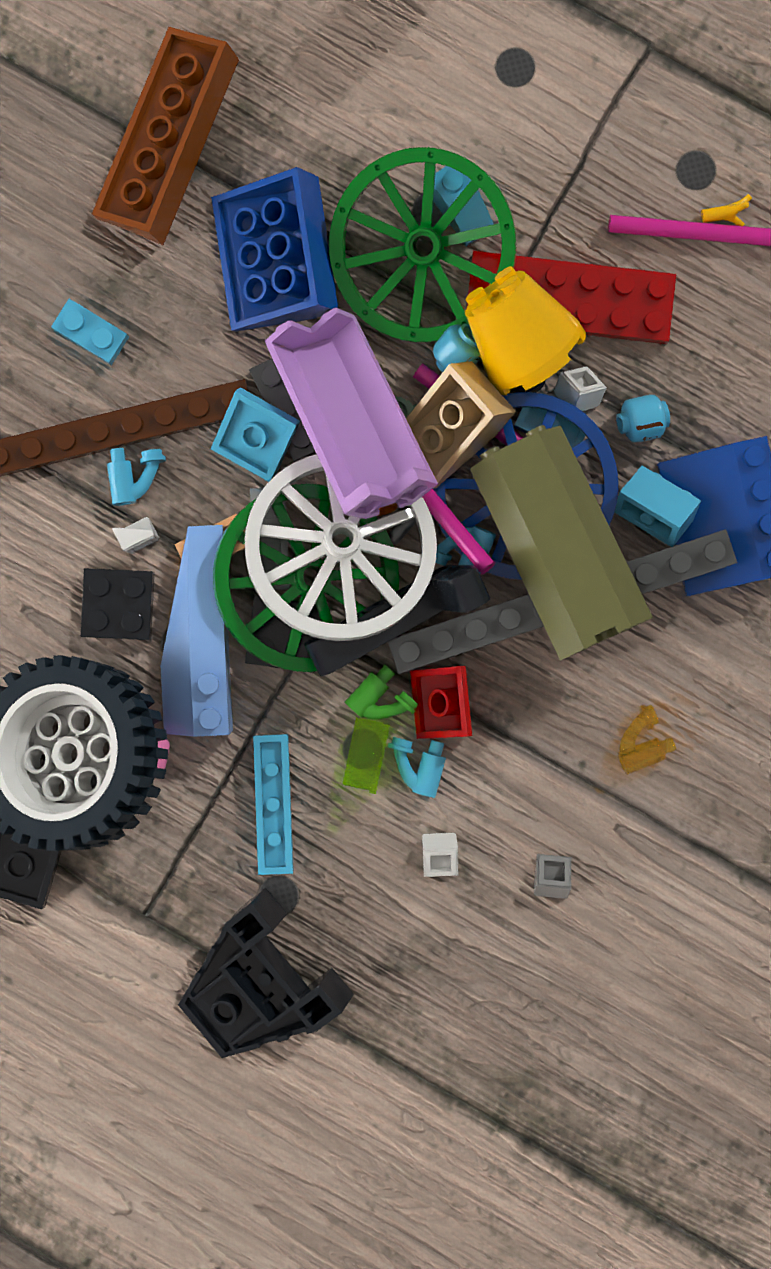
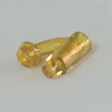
(645, 754)

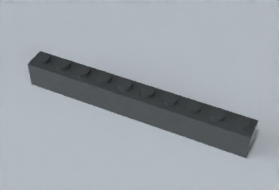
(520, 615)

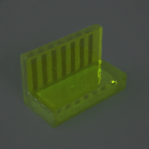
(366, 754)

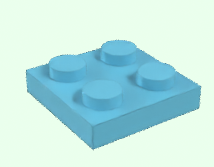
(255, 434)

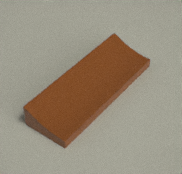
(166, 134)

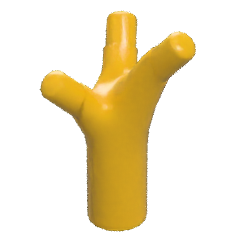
(726, 212)

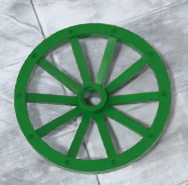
(345, 211)
(222, 583)

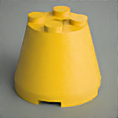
(520, 331)

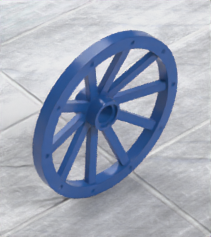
(594, 439)

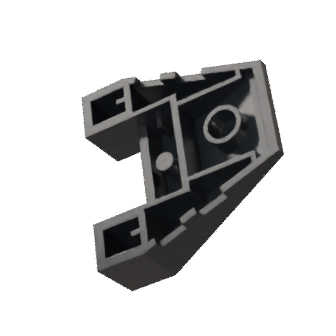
(251, 992)

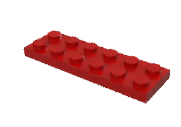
(602, 298)

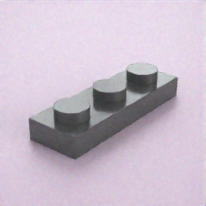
(275, 393)

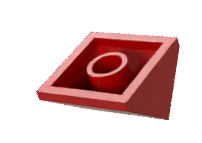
(442, 702)

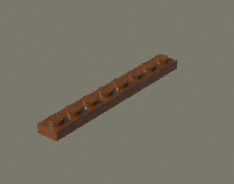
(116, 428)

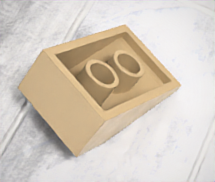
(457, 418)

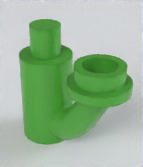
(365, 696)

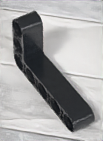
(450, 589)

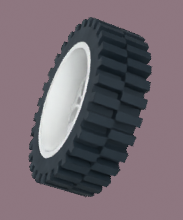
(30, 795)

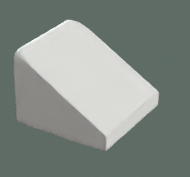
(440, 854)

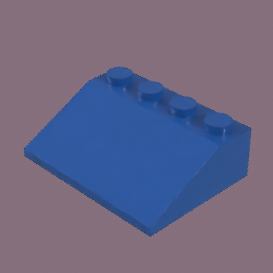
(274, 251)
(734, 497)

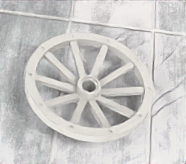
(299, 619)

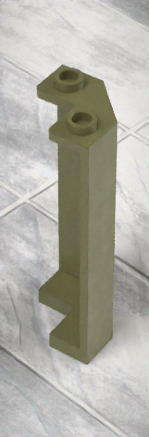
(560, 541)

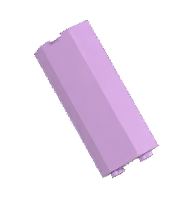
(350, 414)

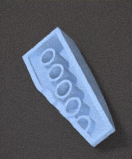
(197, 646)

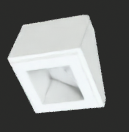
(580, 388)
(136, 535)

